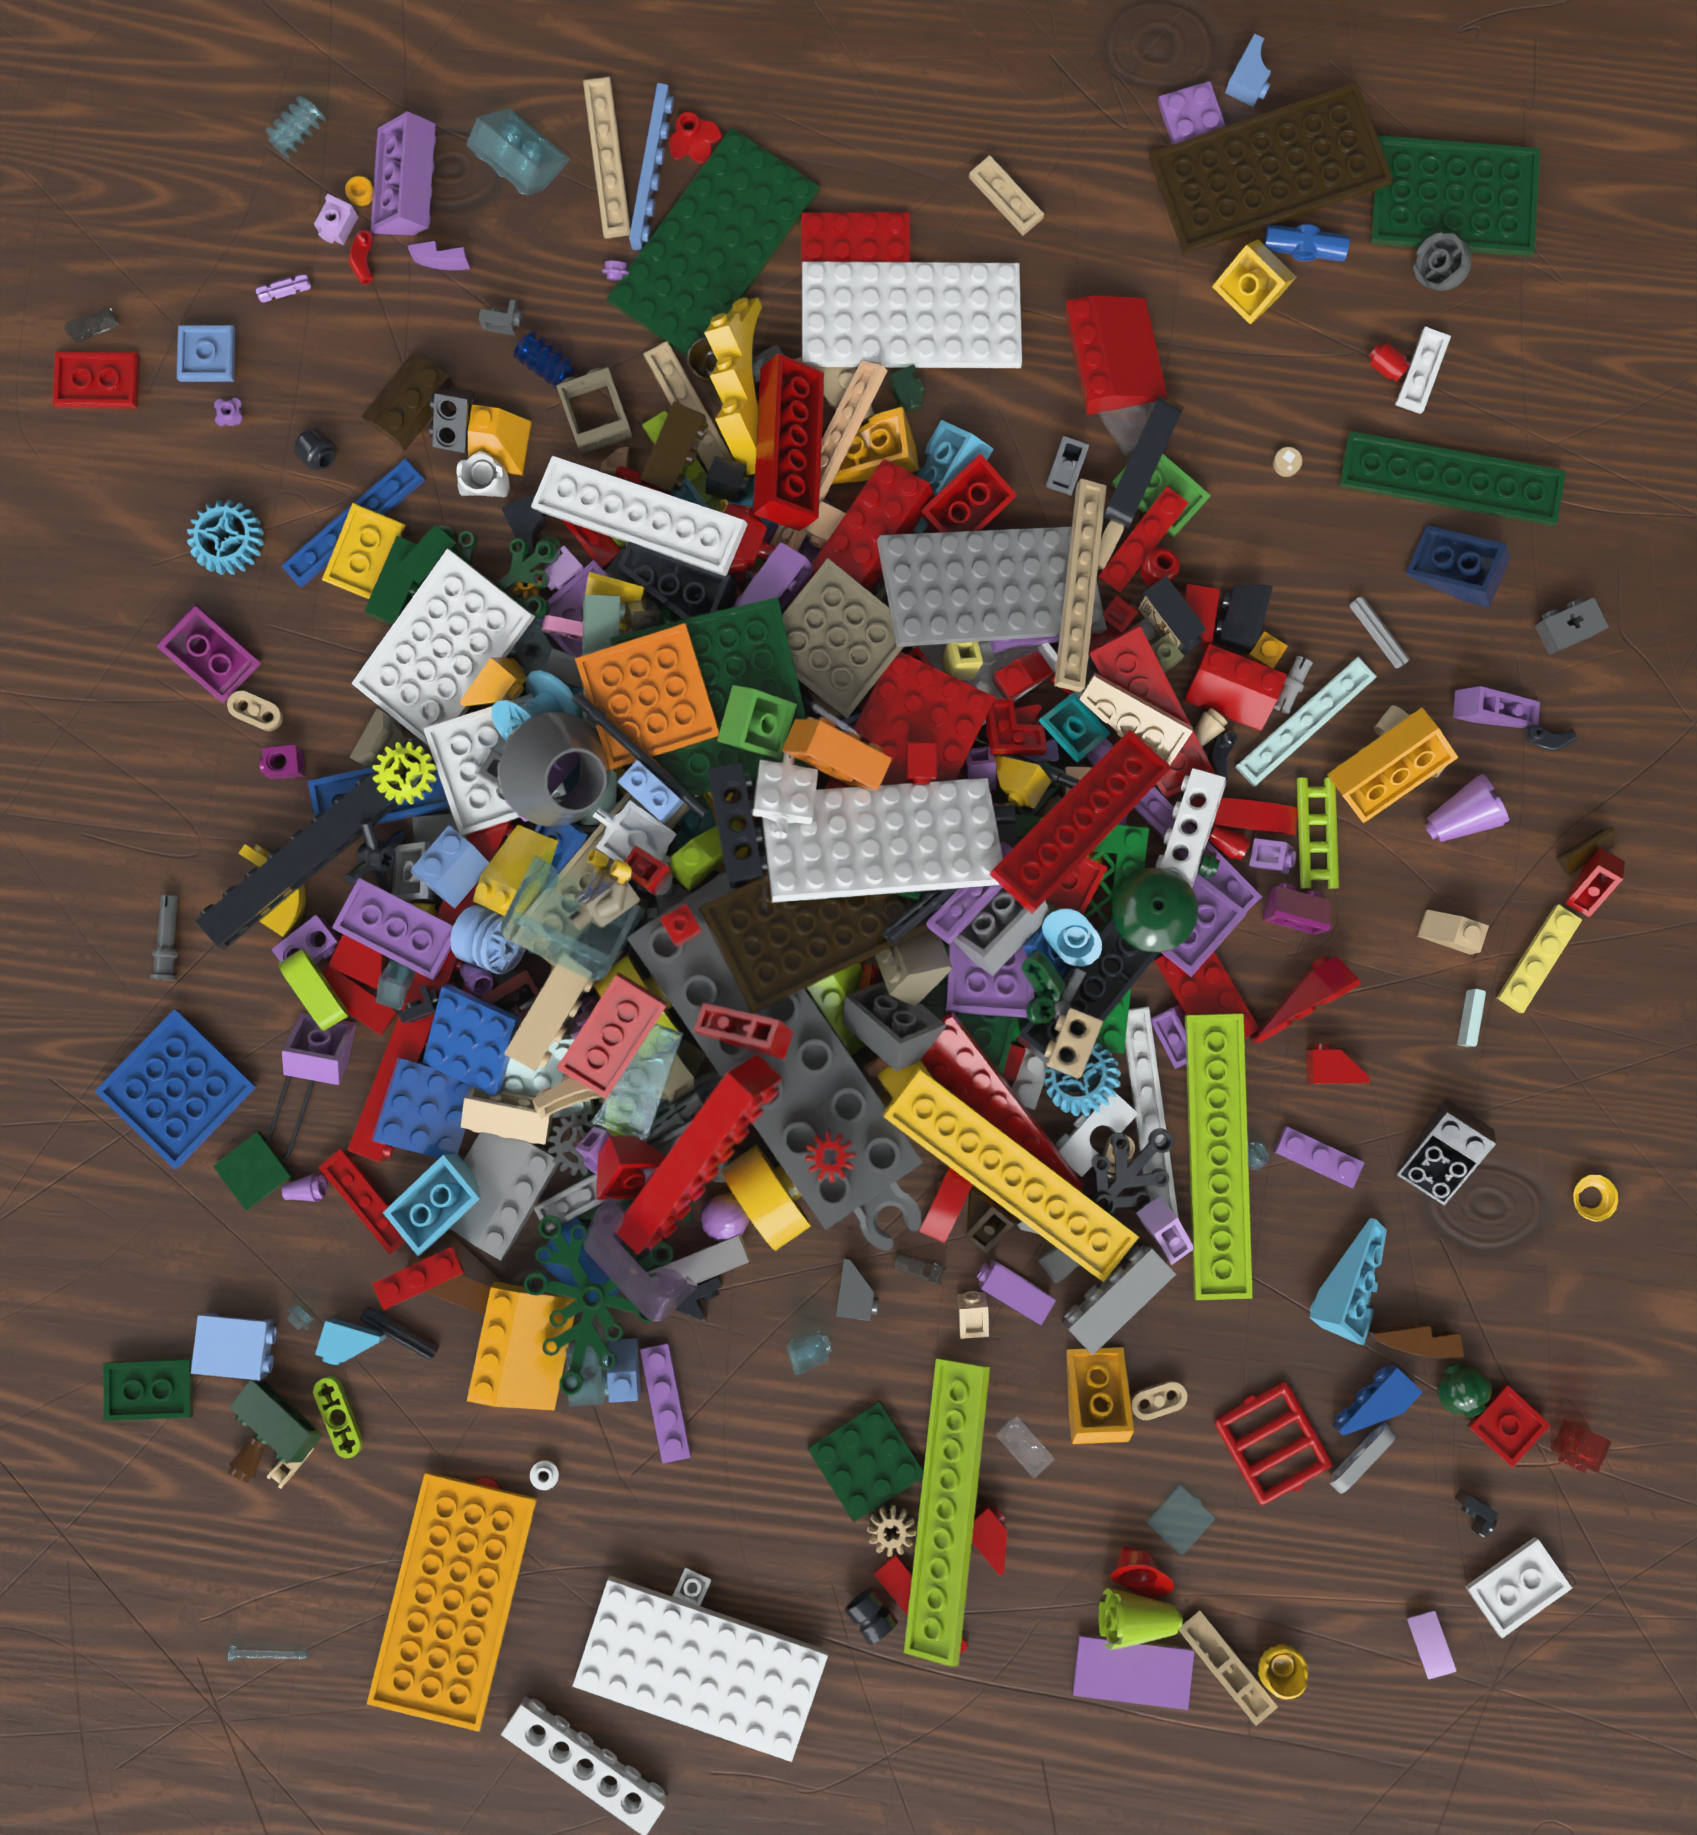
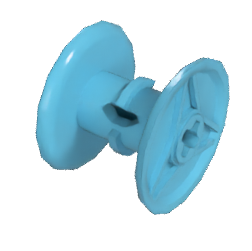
(548, 696)

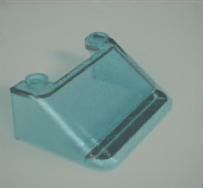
(541, 924)

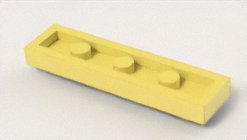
(1539, 958)

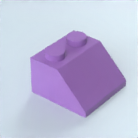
(318, 1053)

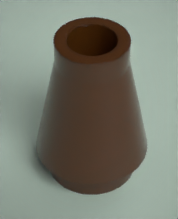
(247, 1460)

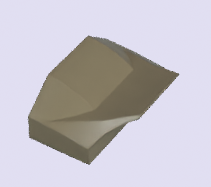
(379, 734)

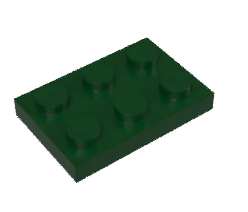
(148, 1389)

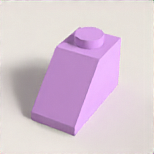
(1165, 1230)

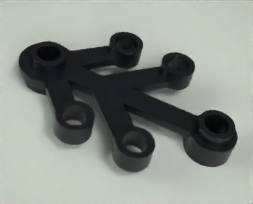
(1127, 1175)

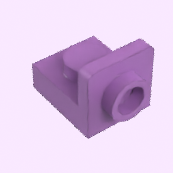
(1272, 855)

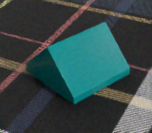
(1075, 727)

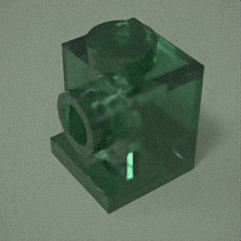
(906, 389)

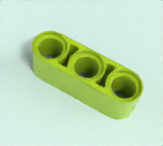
(313, 989)

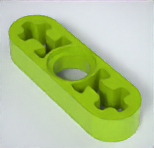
(332, 1428)

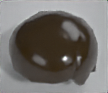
(705, 361)

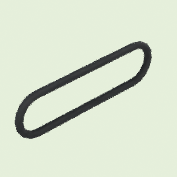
(299, 1118)

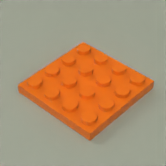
(650, 693)

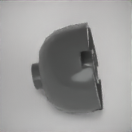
(1443, 262)

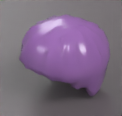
(723, 1217)

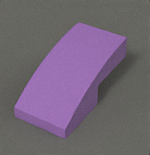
(430, 256)

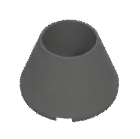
(531, 753)

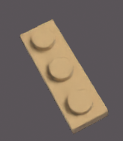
(1006, 195)

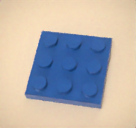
(470, 1040)
(422, 1110)

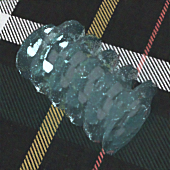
(294, 126)

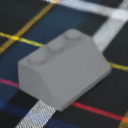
(999, 931)

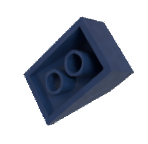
(1459, 564)

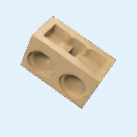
(1079, 1045)

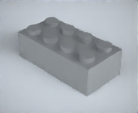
(1118, 1297)

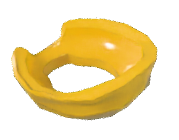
(1609, 1198)

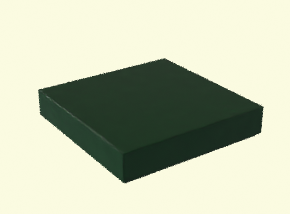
(253, 1171)

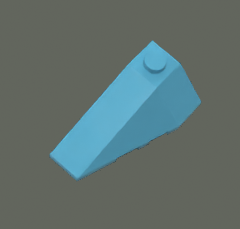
(948, 455)
(1346, 1294)

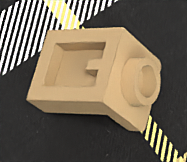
(973, 1315)

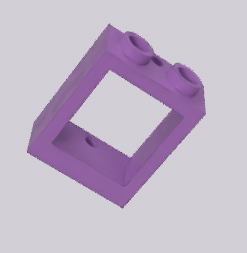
(1015, 1291)

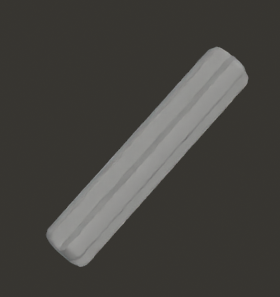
(1379, 632)

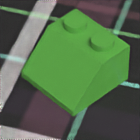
(756, 722)

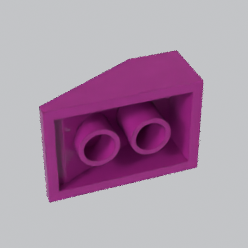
(208, 652)

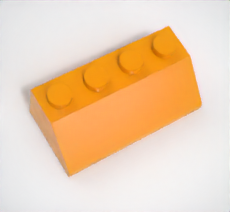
(1392, 765)

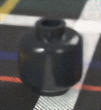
(315, 449)

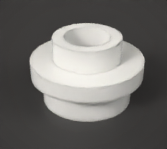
(550, 1468)

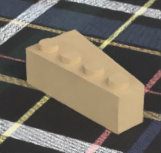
(547, 1017)

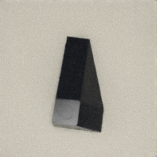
(677, 584)

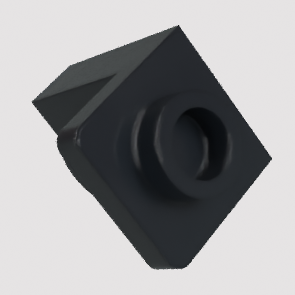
(417, 1010)
(1484, 1515)

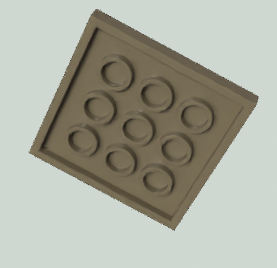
(839, 638)

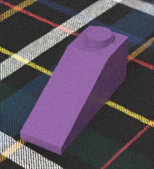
(1495, 708)

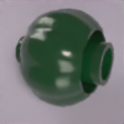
(1464, 1390)

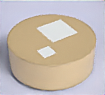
(1287, 462)

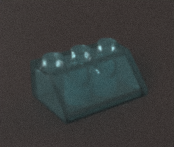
(516, 151)

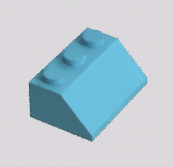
(434, 1202)

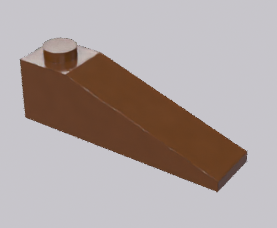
(468, 1289)

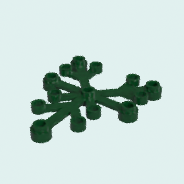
(520, 569)
(584, 1330)

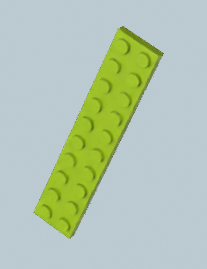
(1218, 1156)
(947, 1512)

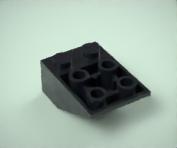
(1447, 1152)

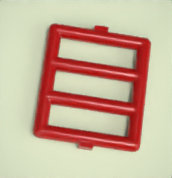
(1236, 1447)

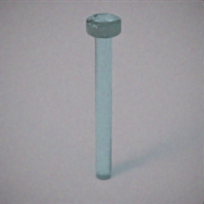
(233, 1653)

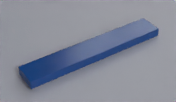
(380, 498)

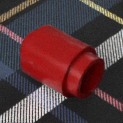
(1389, 361)

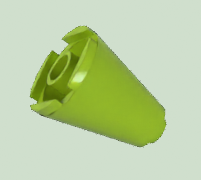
(1135, 1619)

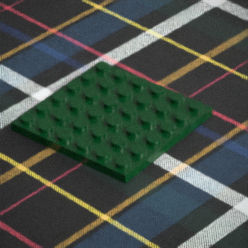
(736, 648)

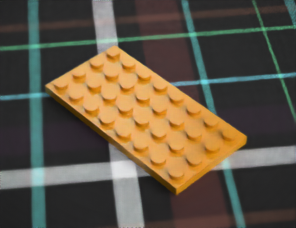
(452, 1601)

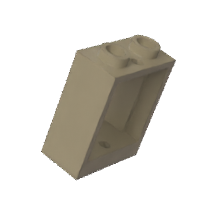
(603, 435)

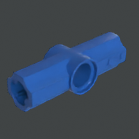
(1306, 242)

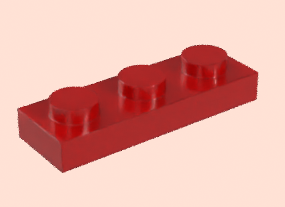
(418, 1278)

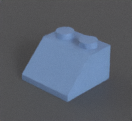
(450, 867)

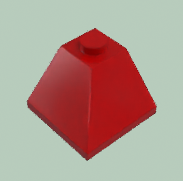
(625, 1167)

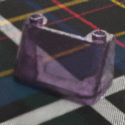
(652, 1296)

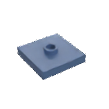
(206, 353)

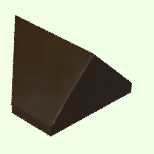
(986, 1221)

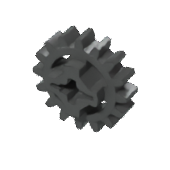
(566, 1147)

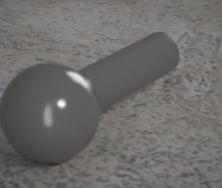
(1064, 1002)

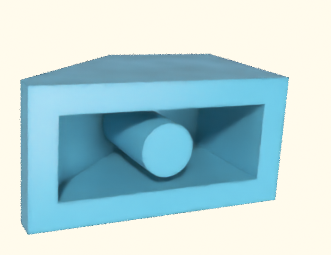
(345, 1340)

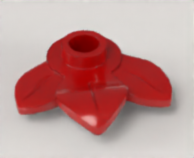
(695, 141)

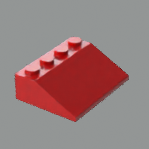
(1114, 352)

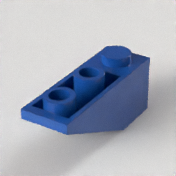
(1385, 1398)

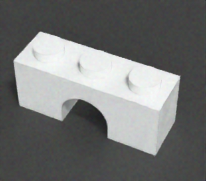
(1077, 1147)

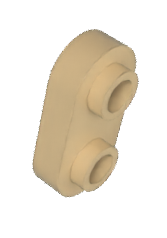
(256, 711)
(1158, 1401)

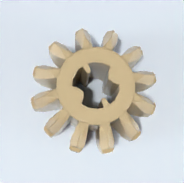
(894, 1540)

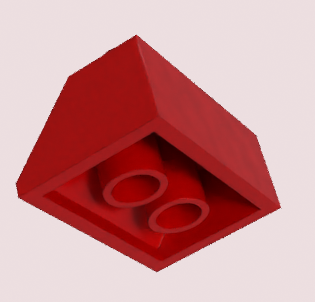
(968, 500)
(1235, 687)

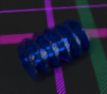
(542, 359)

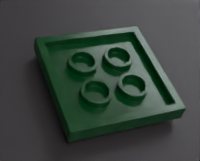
(866, 1461)

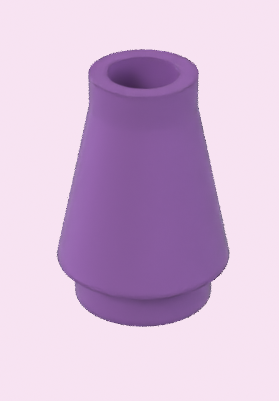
(476, 979)
(306, 1189)

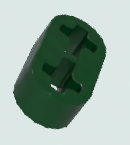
(1043, 976)

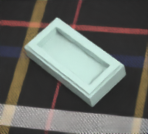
(1471, 1018)

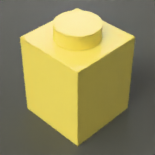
(962, 660)

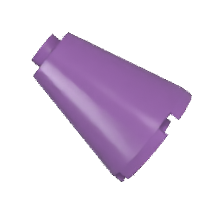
(1468, 812)

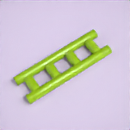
(1331, 843)

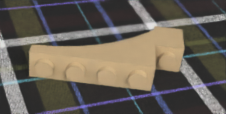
(572, 1092)

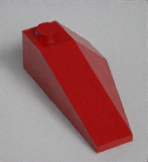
(1319, 985)

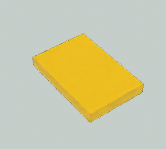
(361, 550)

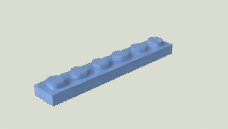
(649, 177)

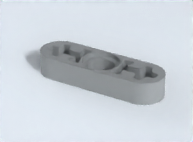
(1362, 1457)

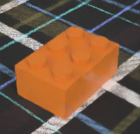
(837, 753)

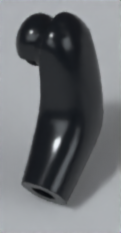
(1549, 741)
(1219, 752)

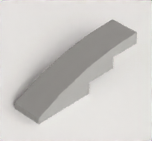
(710, 1260)

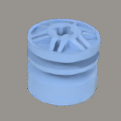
(479, 941)

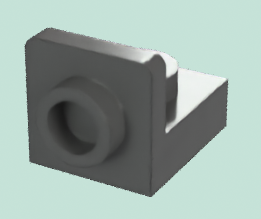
(500, 322)

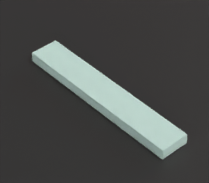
(1305, 721)

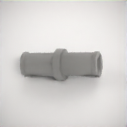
(1293, 684)

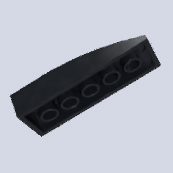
(1098, 994)

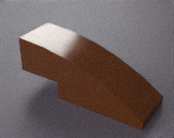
(1420, 1341)

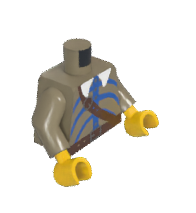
(606, 893)

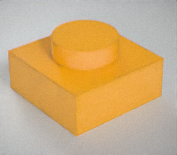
(1267, 650)

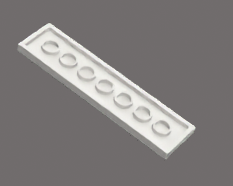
(639, 515)

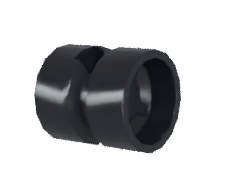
(873, 1618)

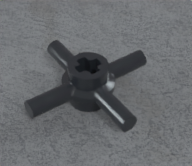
(375, 856)

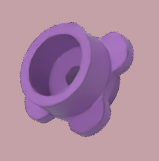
(235, 416)

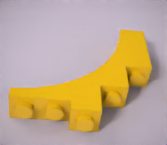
(733, 378)

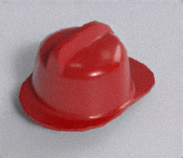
(1140, 1573)

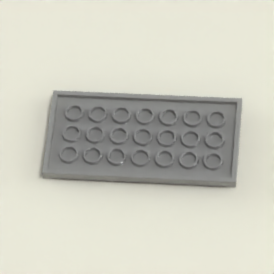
(978, 585)

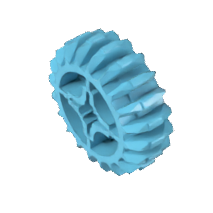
(226, 517)
(1103, 1070)

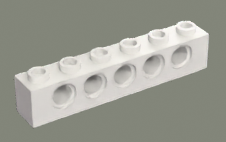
(1197, 784)
(590, 1781)

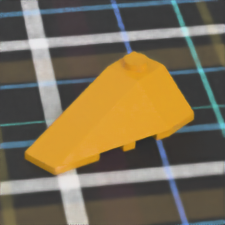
(883, 437)

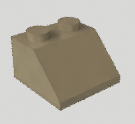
(914, 966)

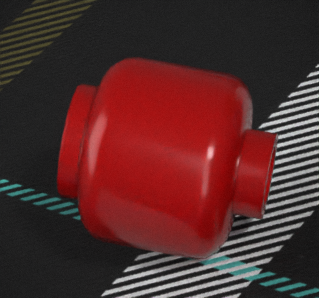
(1158, 564)

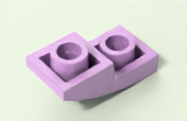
(1431, 1645)

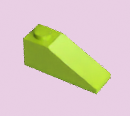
(699, 857)

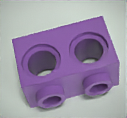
(305, 938)

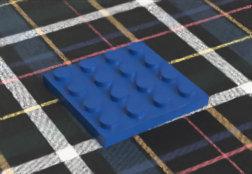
(176, 1089)

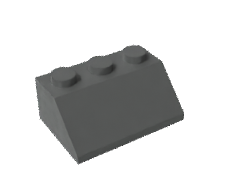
(891, 1026)

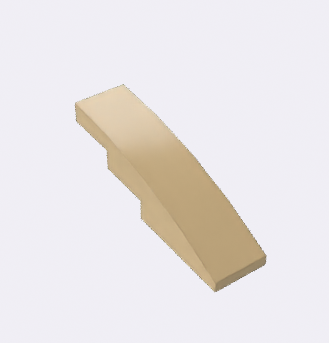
(1228, 1668)

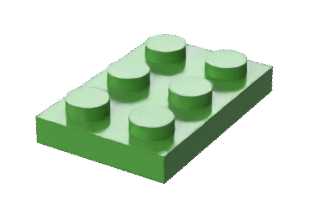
(1171, 476)

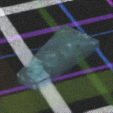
(639, 1091)

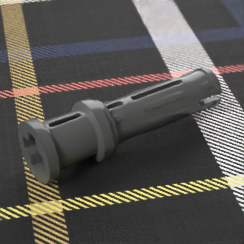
(165, 953)

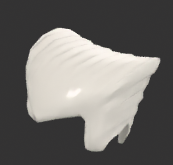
(482, 476)

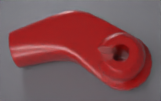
(358, 256)

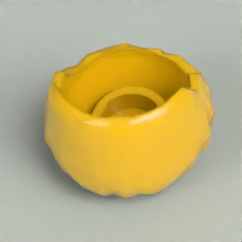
(1283, 1671)

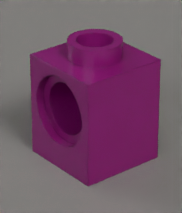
(294, 762)

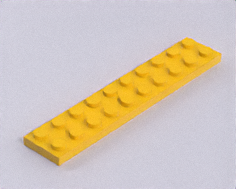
(1009, 1174)

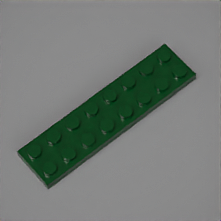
(1452, 478)

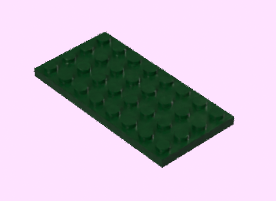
(713, 242)

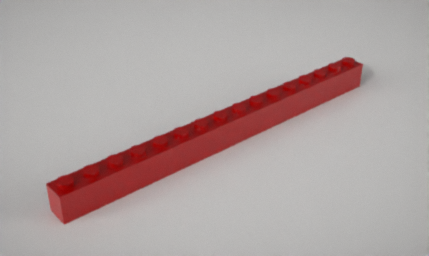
(412, 1039)

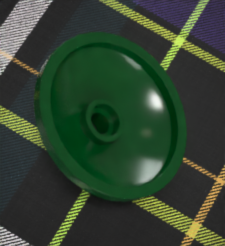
(1141, 923)

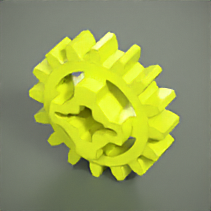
(392, 774)

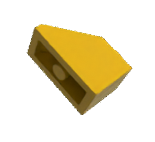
(1021, 781)

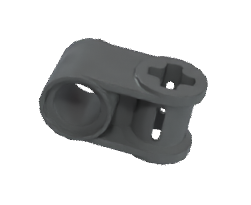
(1057, 1264)

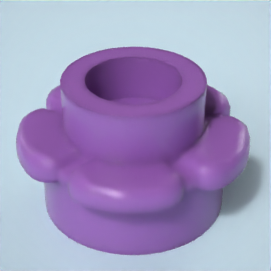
(615, 270)

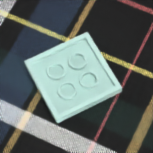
(527, 1082)

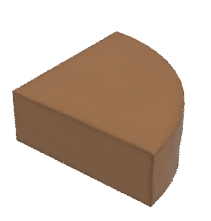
(616, 459)

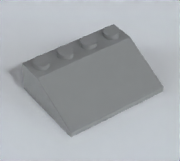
(510, 1183)

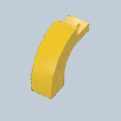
(289, 914)

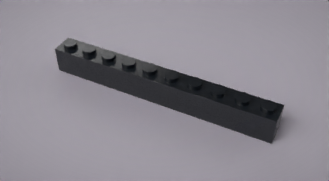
(300, 859)

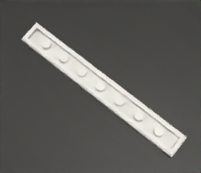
(1147, 1098)

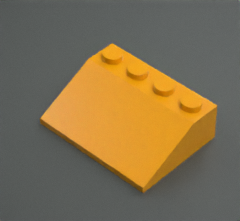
(510, 1356)

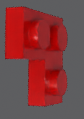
(1009, 737)

